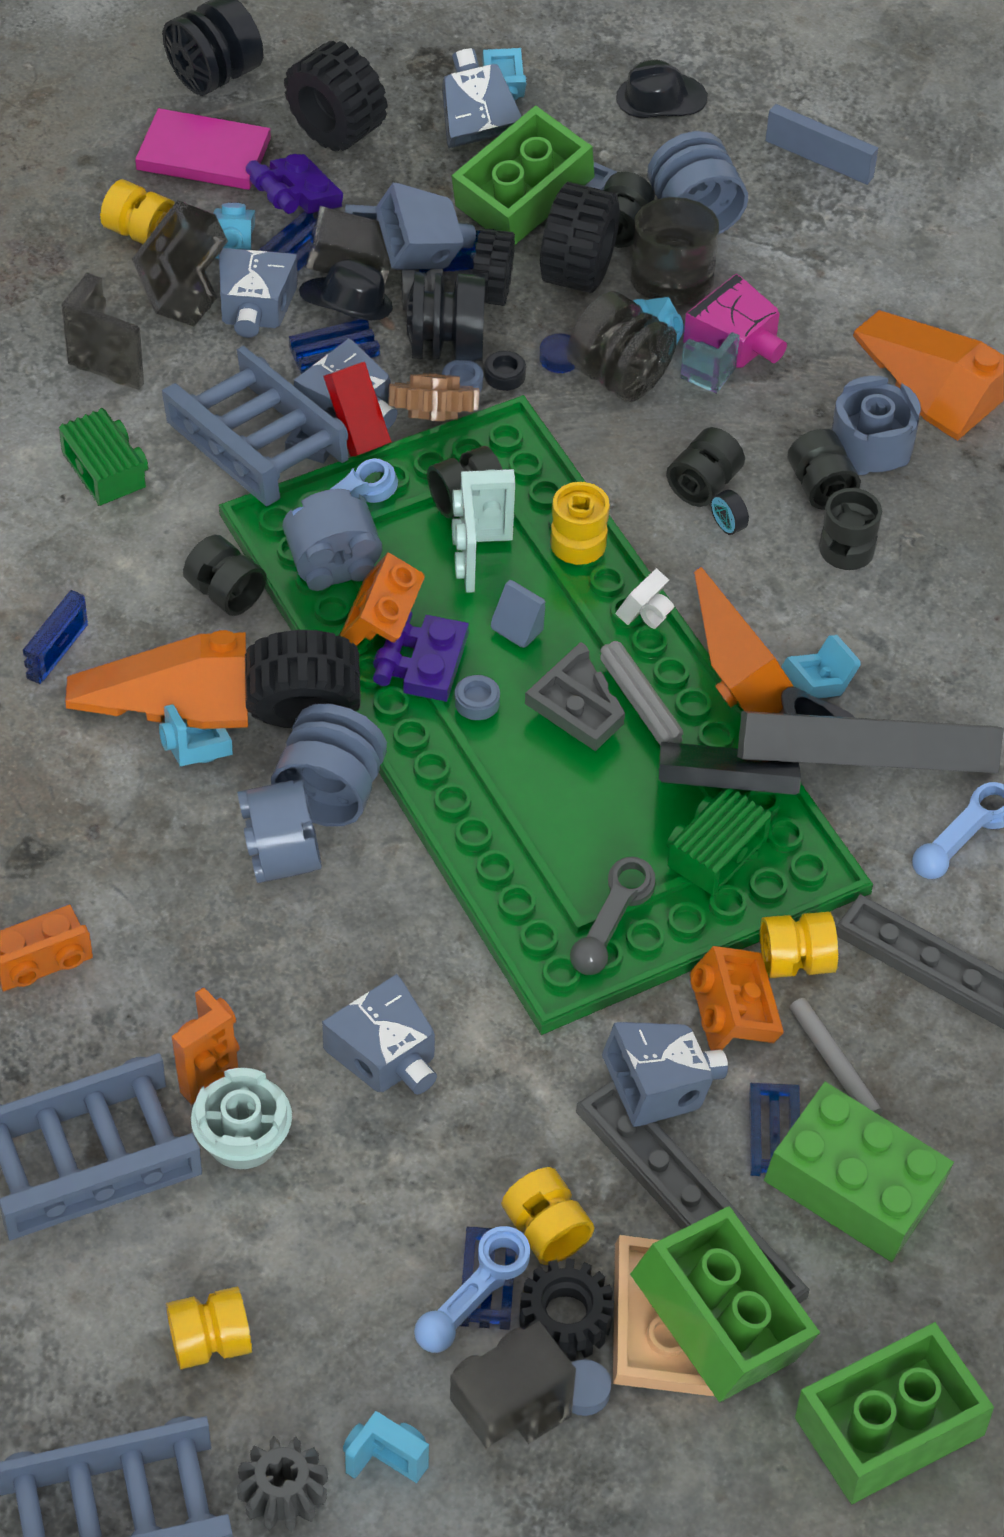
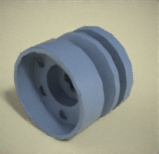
(699, 170)
(336, 758)

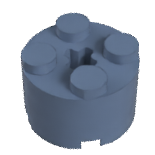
(876, 423)
(332, 538)
(279, 830)

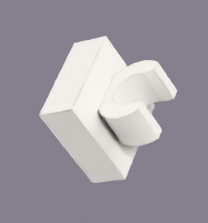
(647, 601)

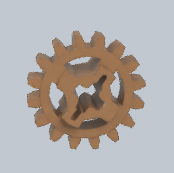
(433, 396)

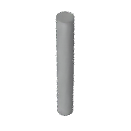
(833, 1054)

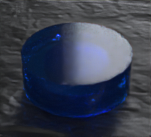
(554, 353)

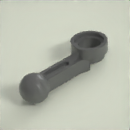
(590, 953)

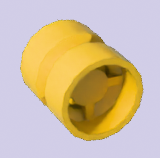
(133, 210)
(579, 523)
(799, 944)
(544, 1211)
(209, 1327)

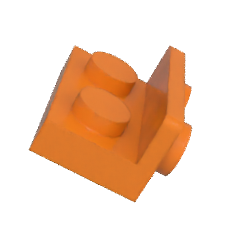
(383, 601)
(42, 947)
(735, 997)
(205, 1045)

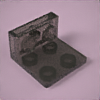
(99, 340)

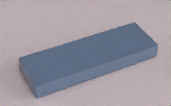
(821, 144)

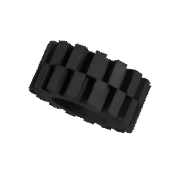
(495, 260)
(574, 1284)

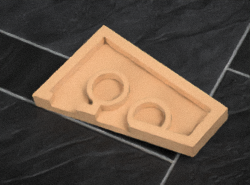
(642, 1344)

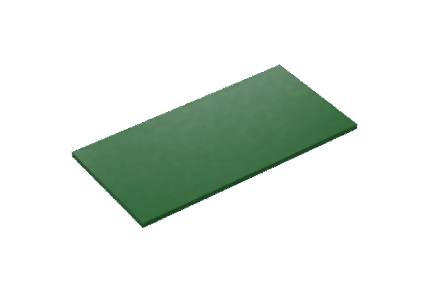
(512, 801)

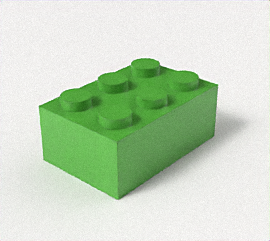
(520, 174)
(858, 1171)
(724, 1303)
(893, 1412)

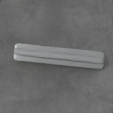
(640, 693)

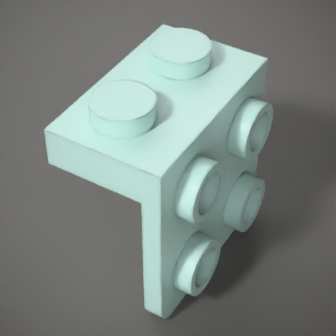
(485, 515)

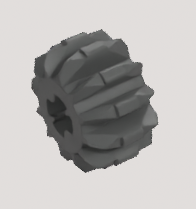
(265, 1475)

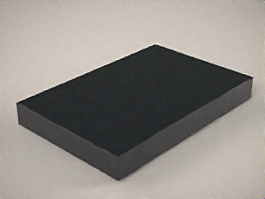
(723, 769)

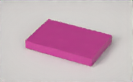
(202, 148)

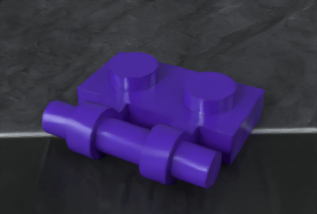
(295, 183)
(434, 659)

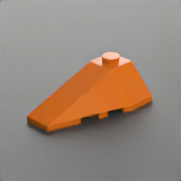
(948, 372)
(737, 654)
(195, 674)

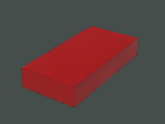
(357, 408)

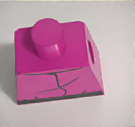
(739, 310)

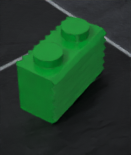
(103, 456)
(718, 839)

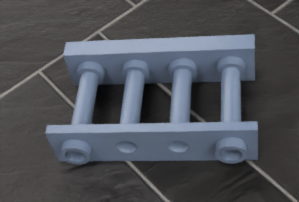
(240, 454)
(103, 1185)
(178, 1438)

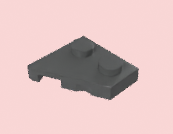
(577, 699)

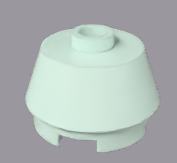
(241, 1118)

